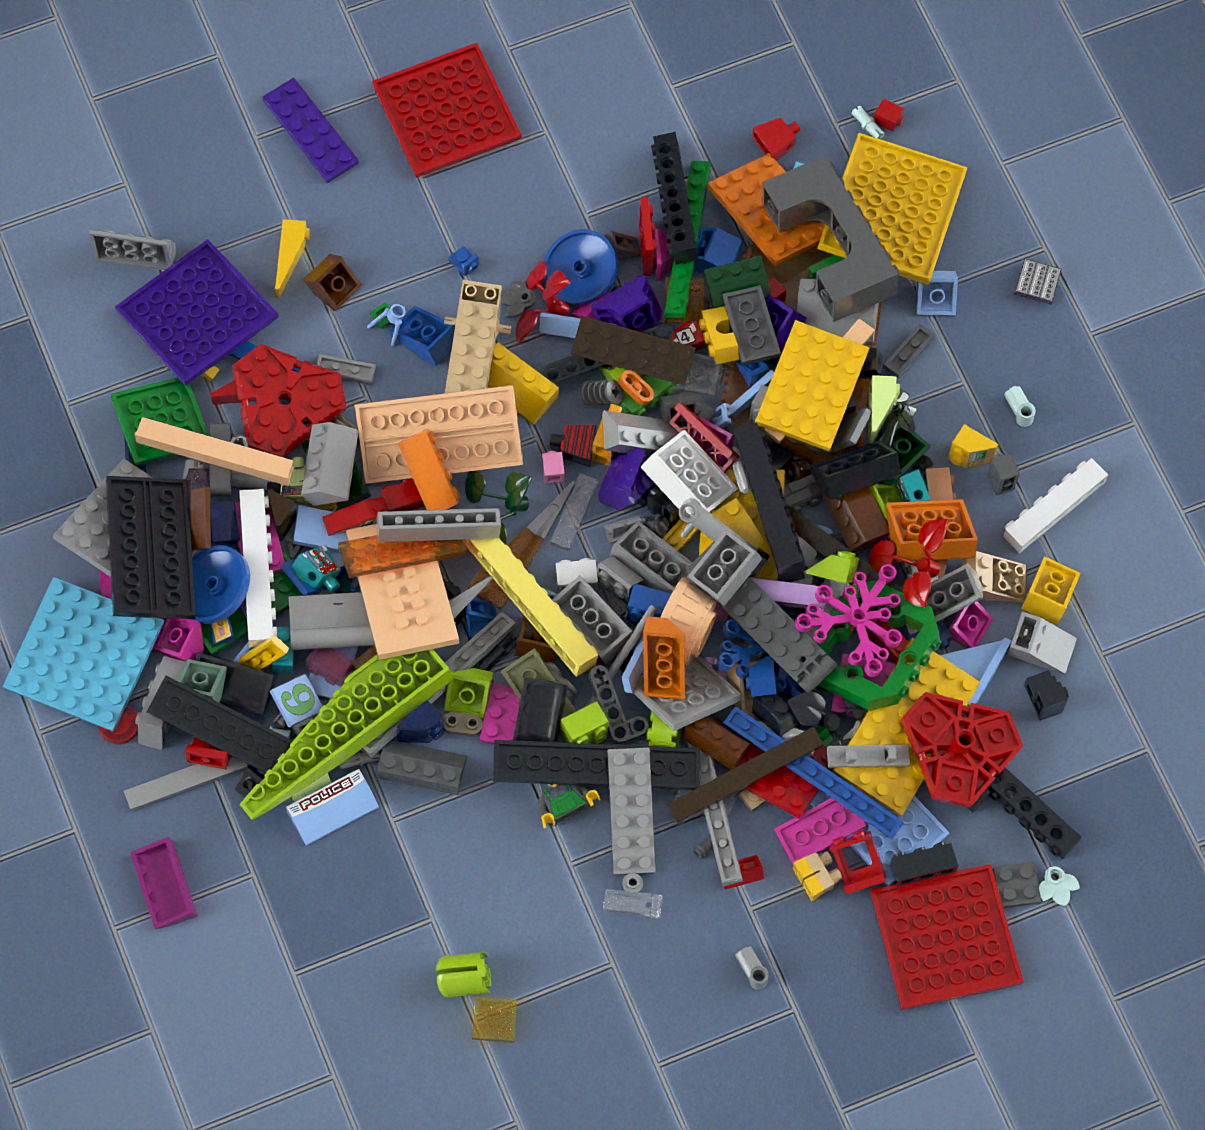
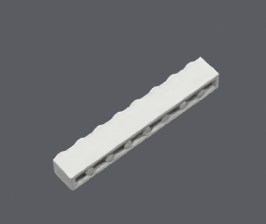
(258, 558)

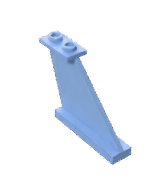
(980, 663)

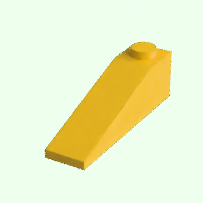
(292, 245)

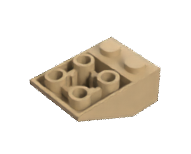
(999, 577)

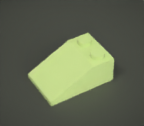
(881, 397)

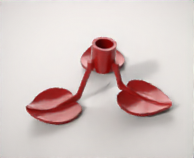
(554, 284)
(917, 587)

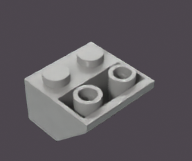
(617, 577)

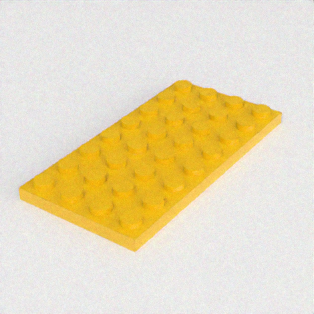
(897, 785)

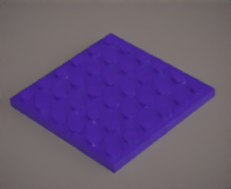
(196, 312)

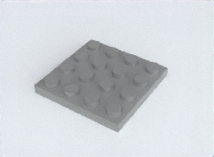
(704, 691)

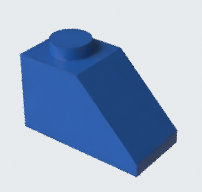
(761, 678)

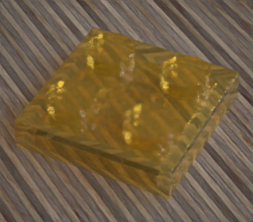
(494, 1019)

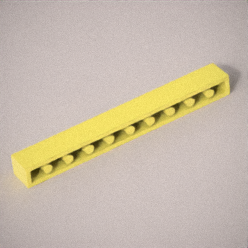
(534, 603)

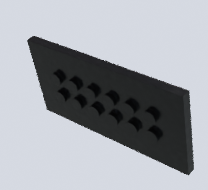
(150, 548)

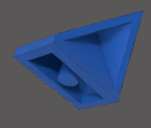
(754, 371)
(478, 615)

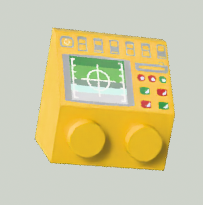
(971, 448)

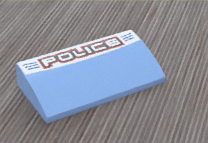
(332, 807)

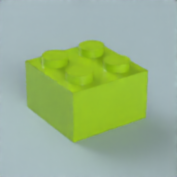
(585, 725)

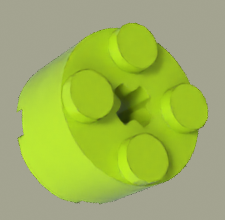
(661, 734)

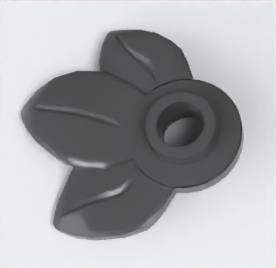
(514, 298)

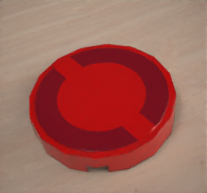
(125, 730)

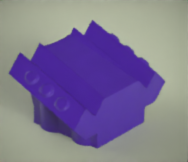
(629, 306)
(625, 480)

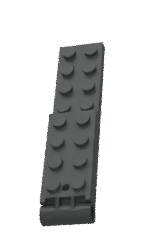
(777, 633)

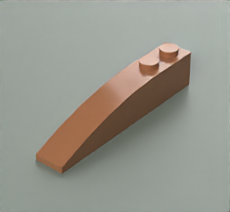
(939, 486)

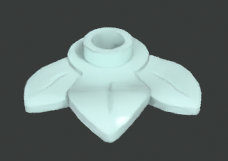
(1058, 889)

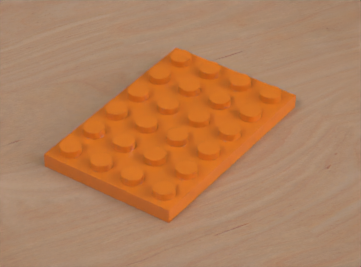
(742, 197)

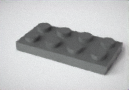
(751, 325)

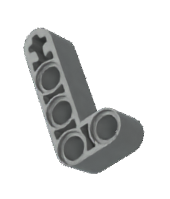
(219, 476)
(612, 701)

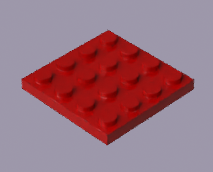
(784, 786)

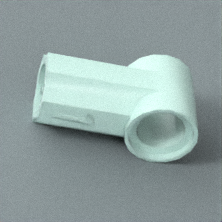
(1019, 405)

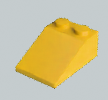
(740, 522)
(1051, 590)

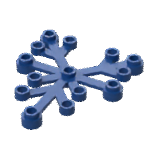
(726, 660)

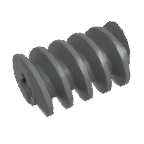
(602, 392)

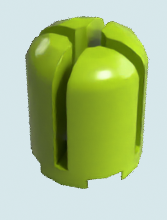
(463, 975)

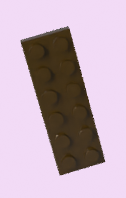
(633, 350)

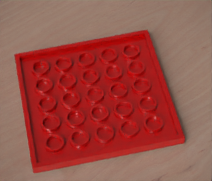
(446, 110)
(946, 937)

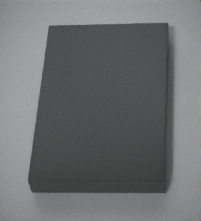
(849, 430)

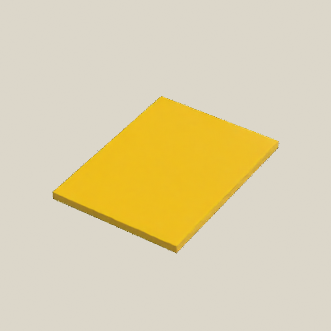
(904, 199)

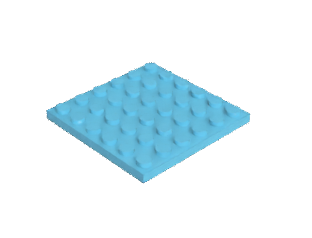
(82, 655)

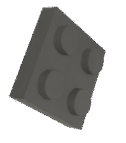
(1017, 884)

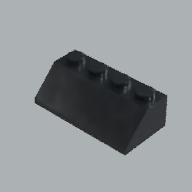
(855, 469)

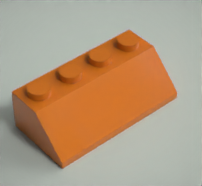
(663, 659)

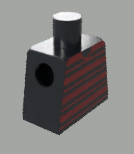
(576, 443)

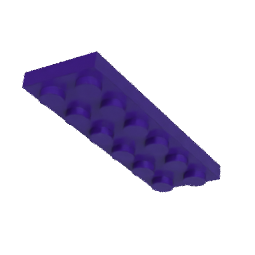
(310, 130)

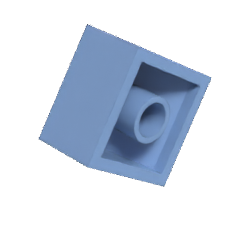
(939, 295)

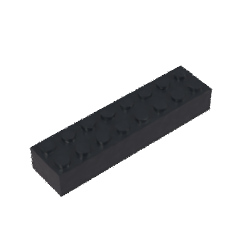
(771, 503)

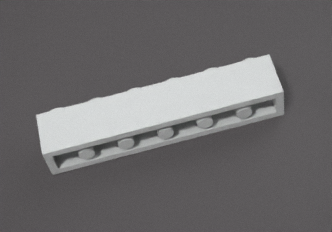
(1055, 505)

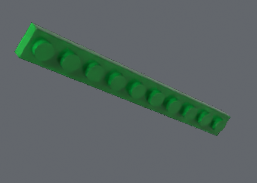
(682, 273)

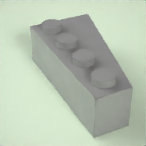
(149, 727)

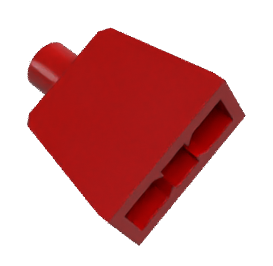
(775, 137)

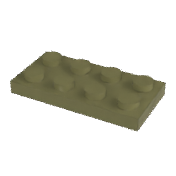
(532, 666)

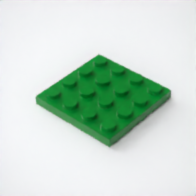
(163, 402)

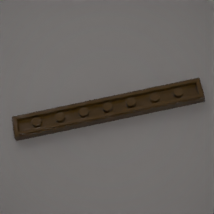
(745, 774)

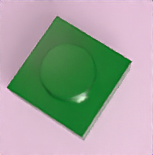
(378, 311)

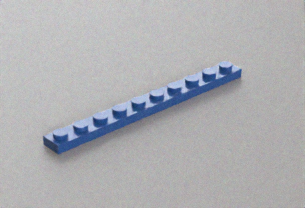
(817, 775)

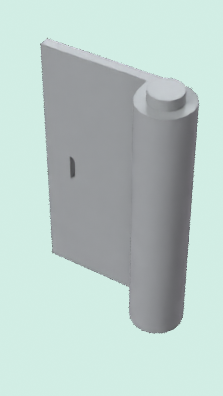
(329, 621)

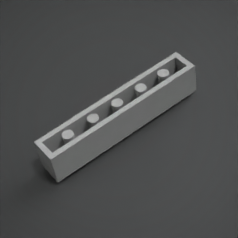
(438, 525)

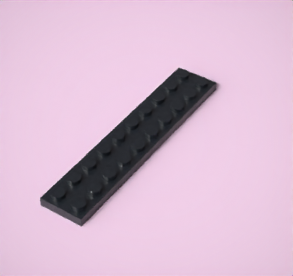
(588, 764)

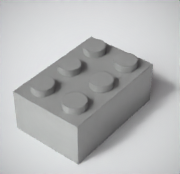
(725, 567)

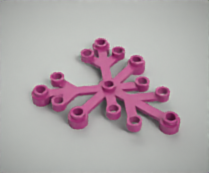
(869, 600)

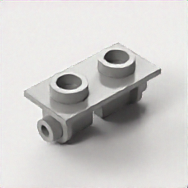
(617, 529)

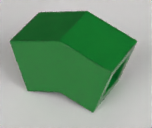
(825, 736)

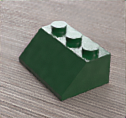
(736, 277)
(909, 448)

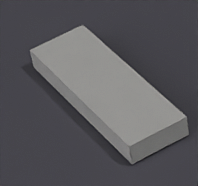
(349, 369)

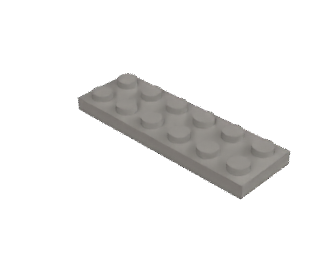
(631, 810)

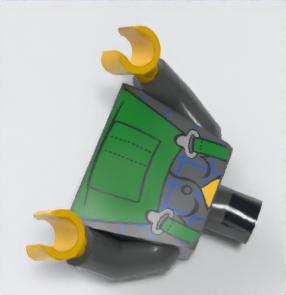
(563, 802)

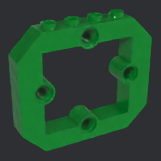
(897, 686)

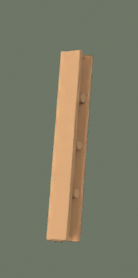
(215, 451)

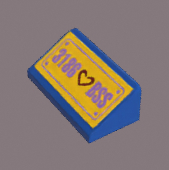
(222, 631)

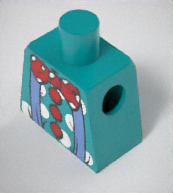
(912, 487)
(318, 568)

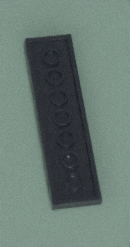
(218, 725)

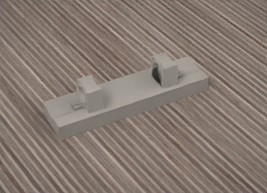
(868, 756)

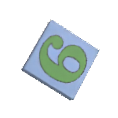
(296, 700)

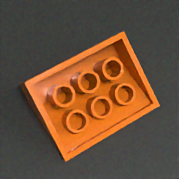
(428, 471)
(907, 519)

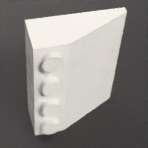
(688, 472)

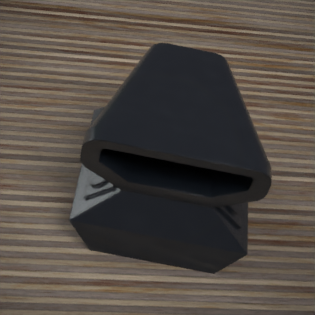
(660, 504)

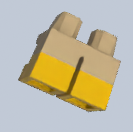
(814, 876)

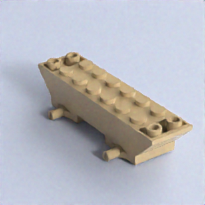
(474, 336)

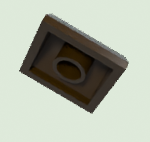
(283, 513)

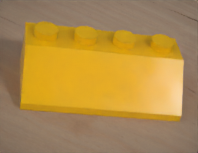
(532, 390)

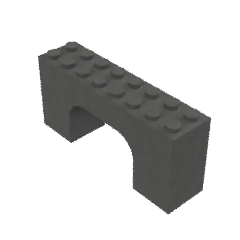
(819, 195)

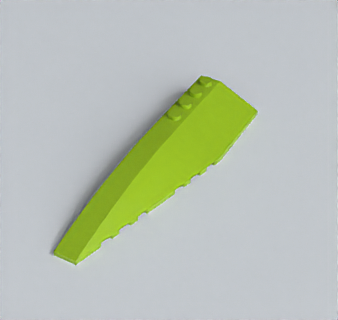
(357, 714)

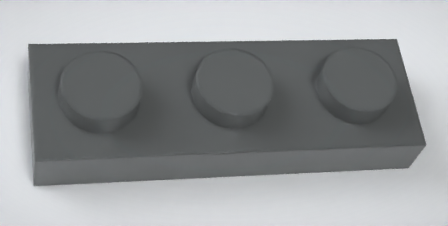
(908, 351)

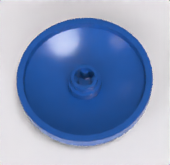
(587, 263)
(219, 583)

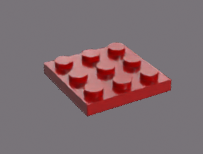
(646, 233)

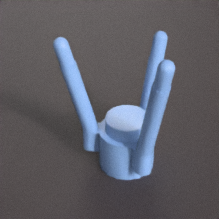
(395, 316)

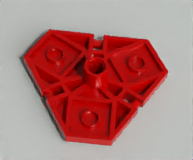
(267, 378)
(954, 769)

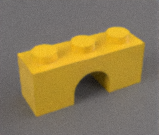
(718, 336)

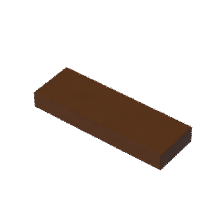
(200, 519)

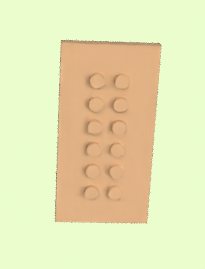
(470, 430)
(406, 606)

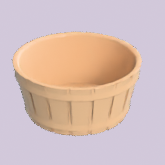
(693, 613)

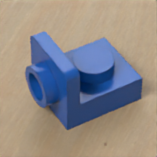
(464, 261)

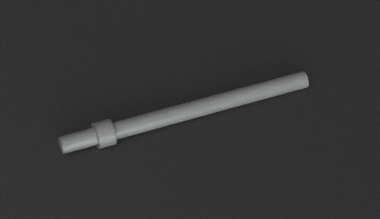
(625, 650)

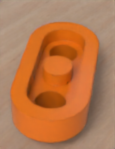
(636, 387)

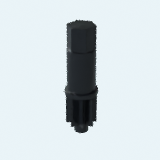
(498, 653)

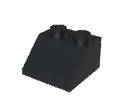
(775, 712)

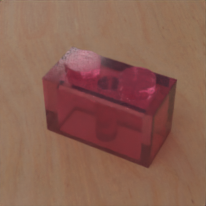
(330, 665)

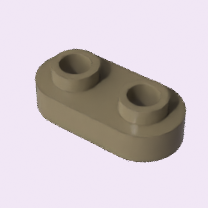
(462, 726)

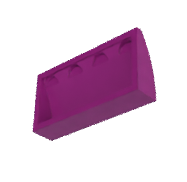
(163, 883)

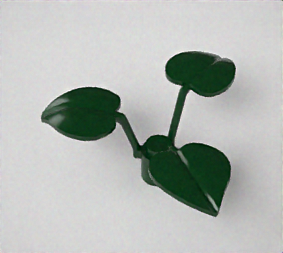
(515, 501)

